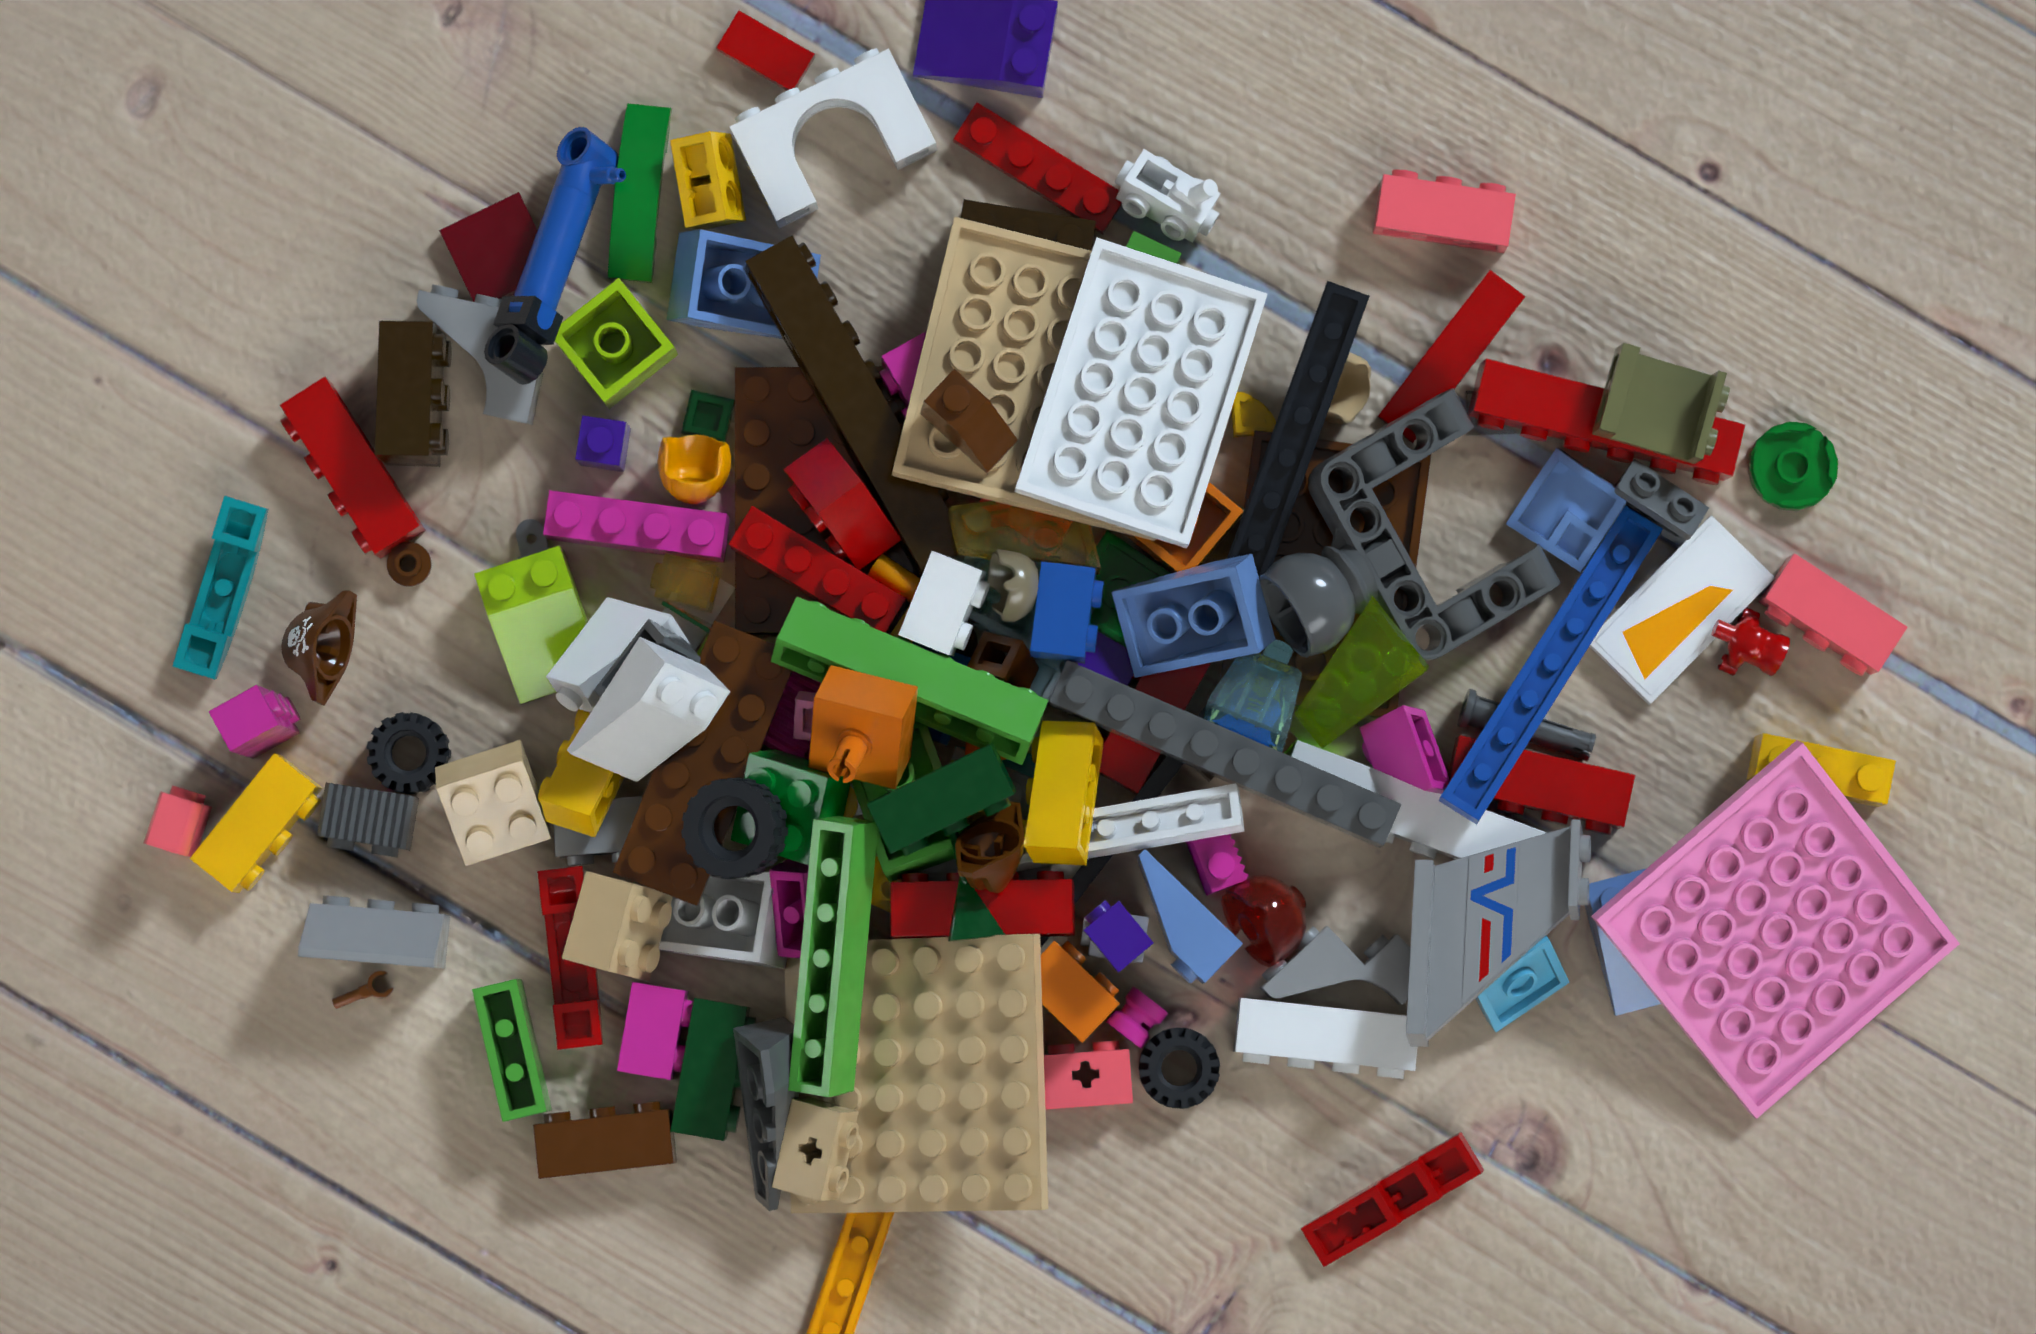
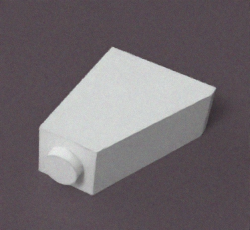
(599, 648)

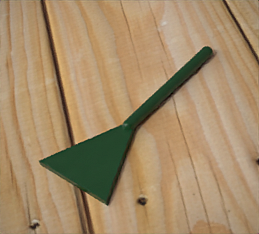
(970, 915)

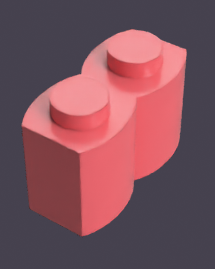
(178, 821)

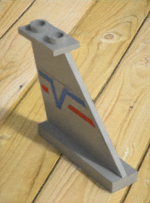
(1485, 915)

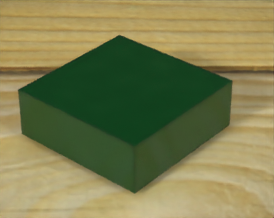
(708, 415)

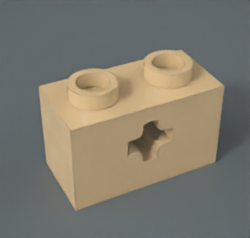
(803, 1168)

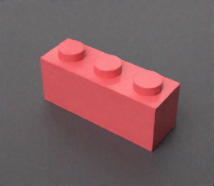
(1444, 211)
(1832, 616)

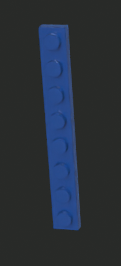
(1550, 665)

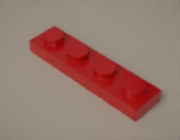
(1038, 167)

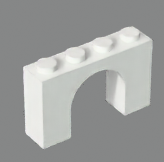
(869, 87)

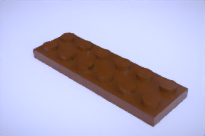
(654, 846)

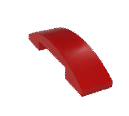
(573, 984)

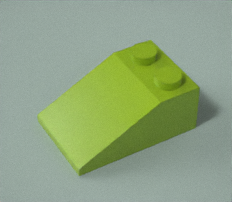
(533, 616)

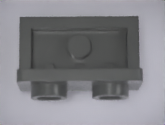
(1660, 502)

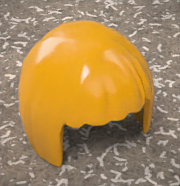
(693, 467)

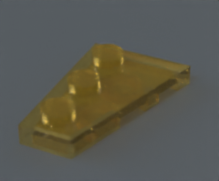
(1042, 537)

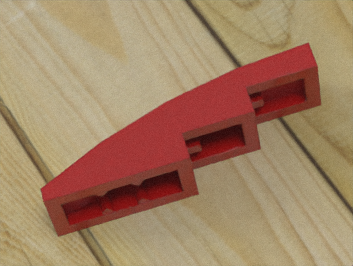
(1456, 347)
(1392, 1199)

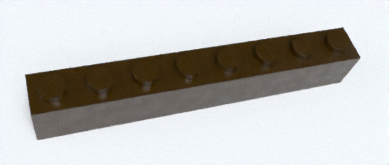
(849, 395)

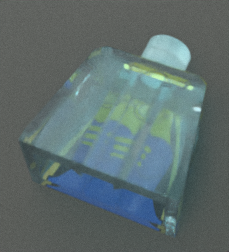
(1257, 696)

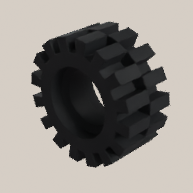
(384, 740)
(1204, 1080)

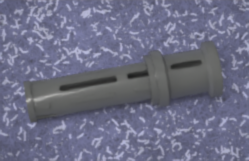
(1551, 735)

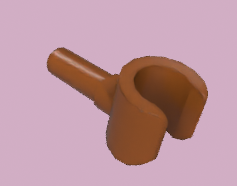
(362, 992)

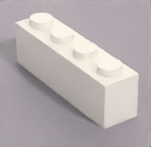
(1323, 1034)

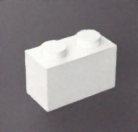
(944, 604)

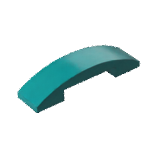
(223, 588)

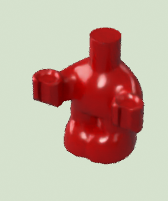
(1750, 644)

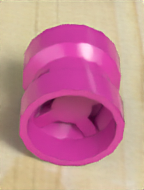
(1137, 1017)

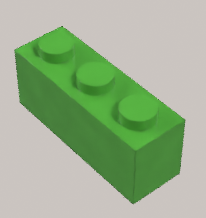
(512, 1049)

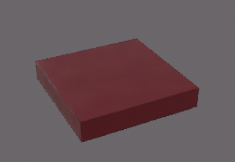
(492, 246)

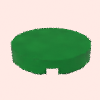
(1792, 466)

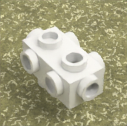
(1168, 197)

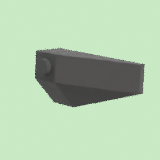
(764, 1075)

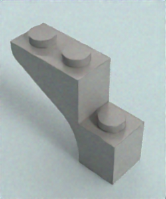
(471, 327)
(1328, 961)

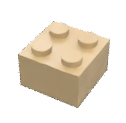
(492, 802)
(618, 926)

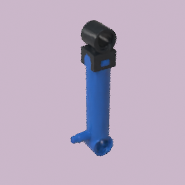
(531, 315)

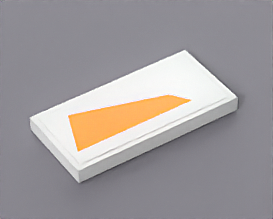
(1677, 607)

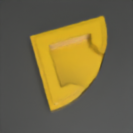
(1250, 415)

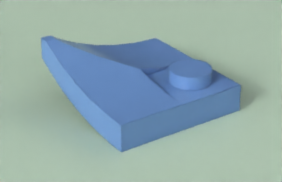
(1567, 510)

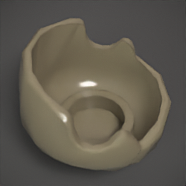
(1016, 582)

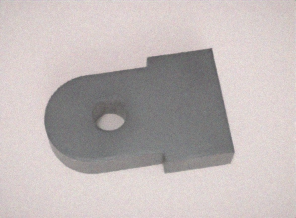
(527, 528)

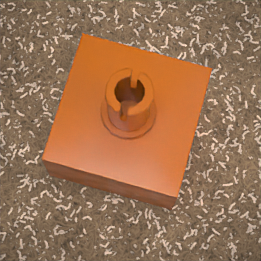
(862, 727)

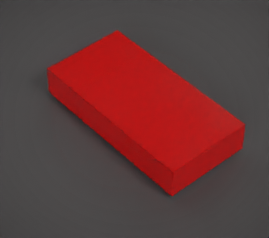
(765, 51)

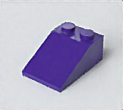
(987, 43)

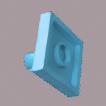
(1523, 985)

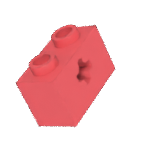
(1111, 1087)

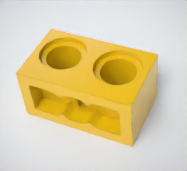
(708, 180)

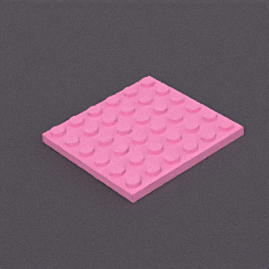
(1776, 929)

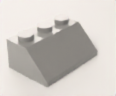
(375, 933)

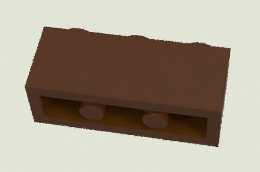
(604, 1141)

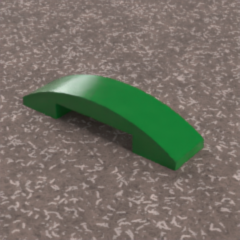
(638, 196)

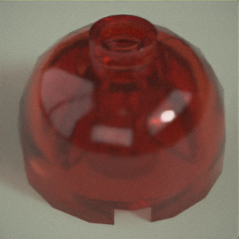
(1268, 915)

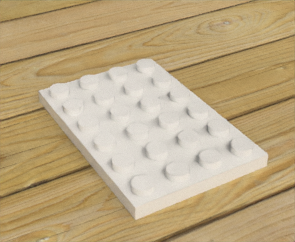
(1141, 393)

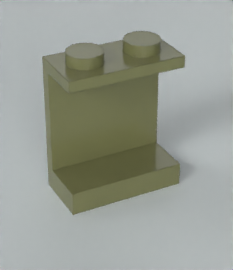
(1660, 406)

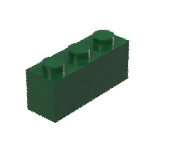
(942, 800)
(710, 1071)

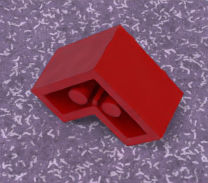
(841, 505)

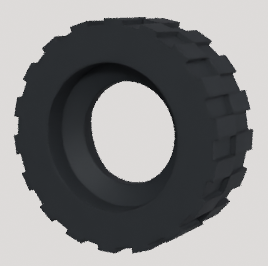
(701, 838)

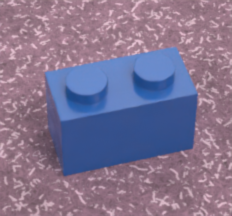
(1064, 612)

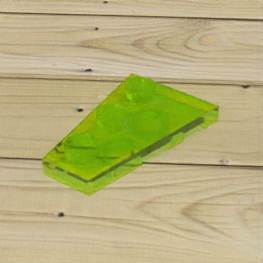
(1360, 676)

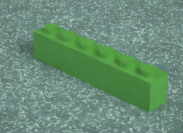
(949, 694)
(833, 956)

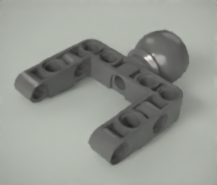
(1317, 596)

